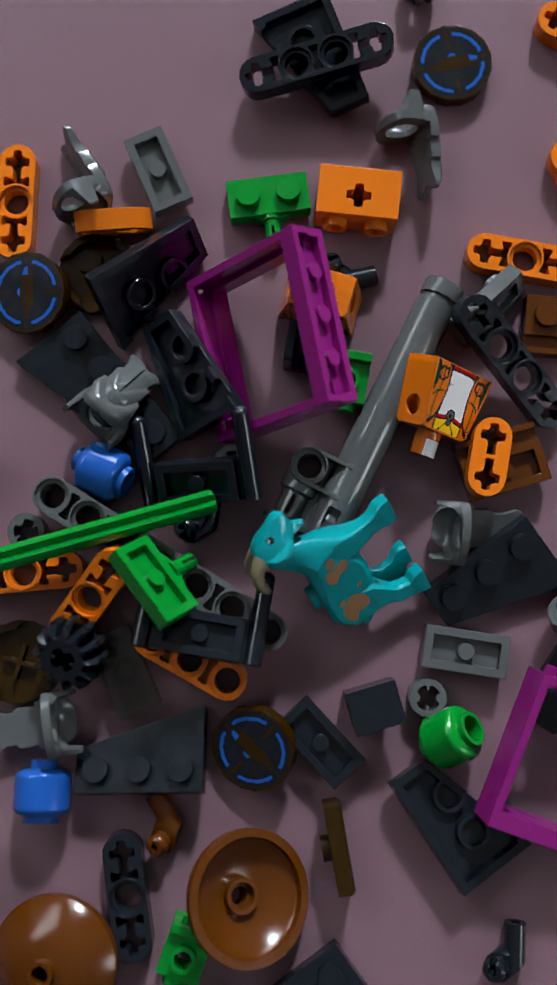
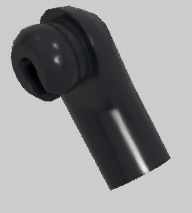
(366, 276)
(198, 528)
(510, 955)

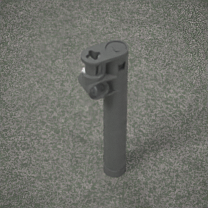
(345, 479)

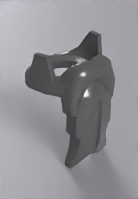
(423, 138)
(90, 185)
(115, 399)
(462, 526)
(47, 724)

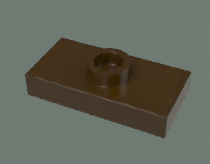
(336, 848)

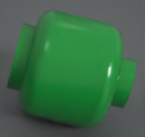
(451, 737)

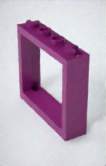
(316, 314)
(492, 800)

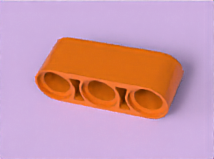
(203, 677)

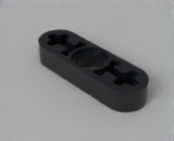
(143, 925)

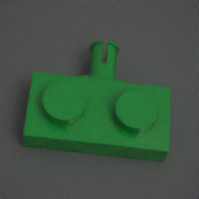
(268, 200)
(155, 580)

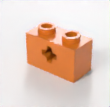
(375, 188)

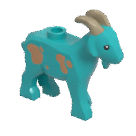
(334, 565)

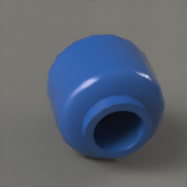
(103, 472)
(42, 792)

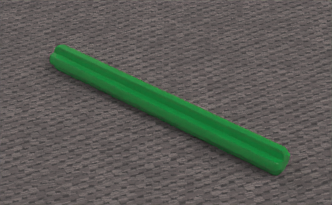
(107, 530)

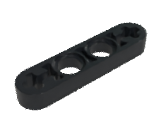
(314, 54)
(514, 358)

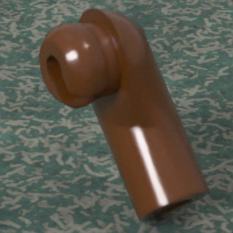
(167, 825)

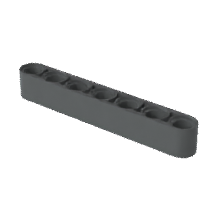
(78, 502)

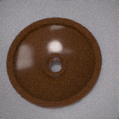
(270, 902)
(61, 937)

